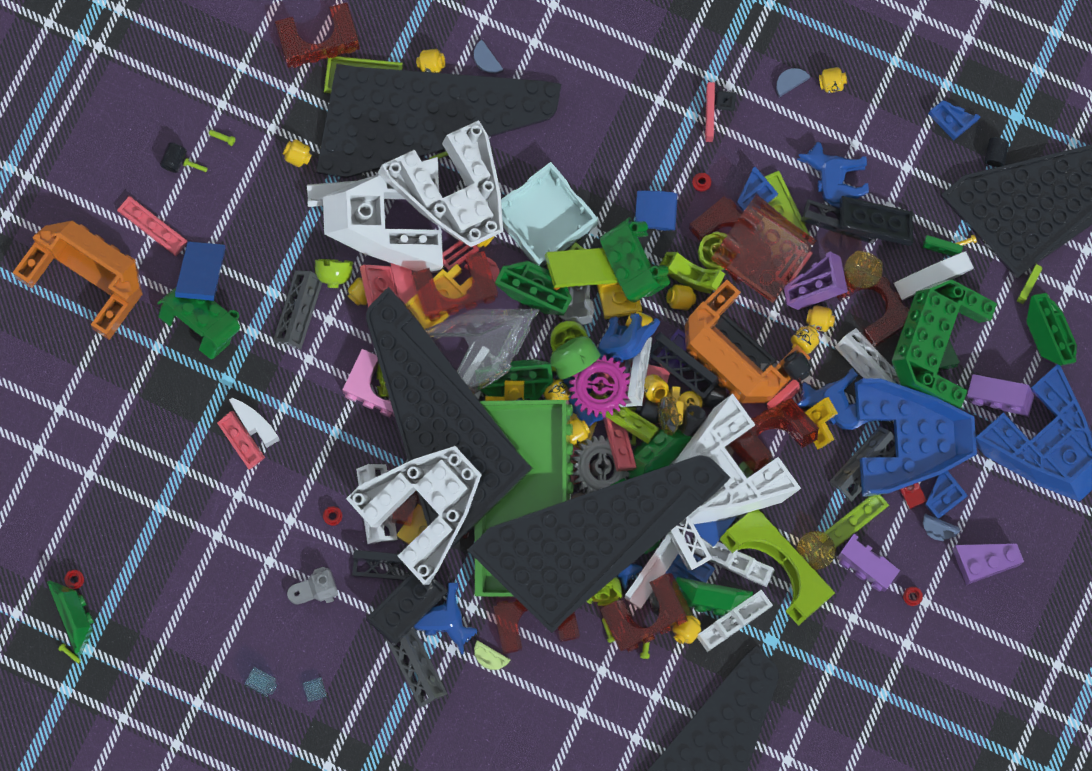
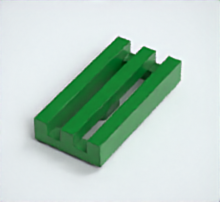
(942, 246)

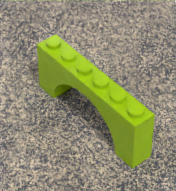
(758, 533)

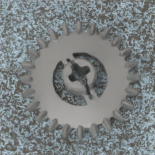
(583, 472)

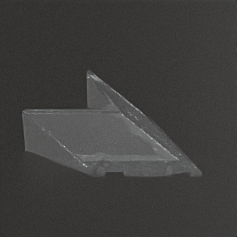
(492, 340)

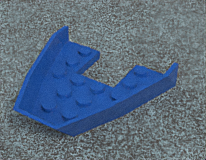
(927, 432)
(1059, 454)

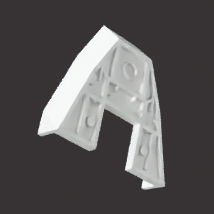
(739, 494)

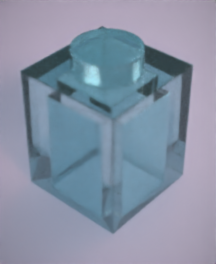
(261, 682)

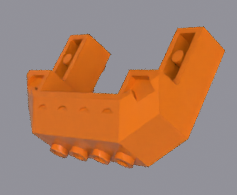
(92, 260)
(724, 358)

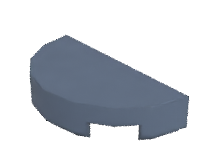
(485, 60)
(790, 79)
(939, 529)

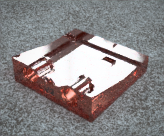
(763, 249)

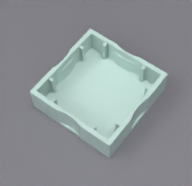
(546, 215)

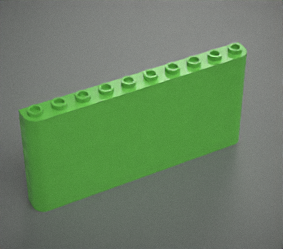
(542, 436)

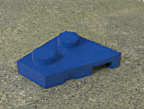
(952, 119)
(755, 185)
(944, 495)

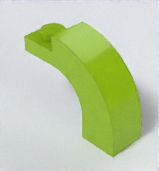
(690, 274)

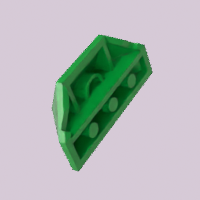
(533, 287)
(1051, 330)
(535, 374)
(659, 452)
(711, 597)
(73, 615)

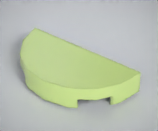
(489, 658)

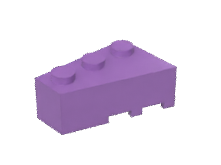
(817, 284)
(1001, 395)
(986, 560)
(867, 564)

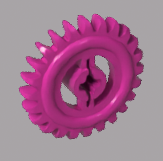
(619, 388)

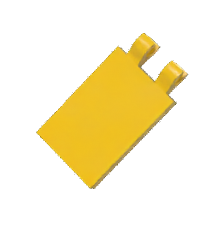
(447, 287)

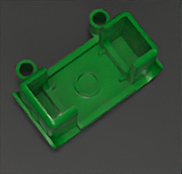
(630, 261)
(204, 318)

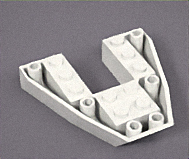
(467, 214)
(358, 220)
(445, 482)

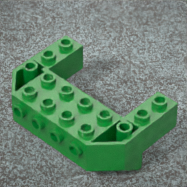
(927, 335)

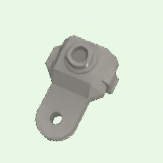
(581, 306)
(318, 586)

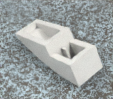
(255, 423)

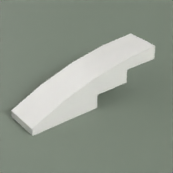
(941, 271)
(738, 563)
(734, 620)

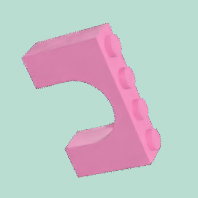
(359, 384)

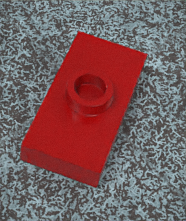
(913, 495)

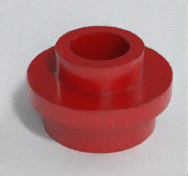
(701, 187)
(328, 511)
(74, 573)
(919, 596)

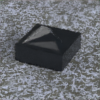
(726, 100)

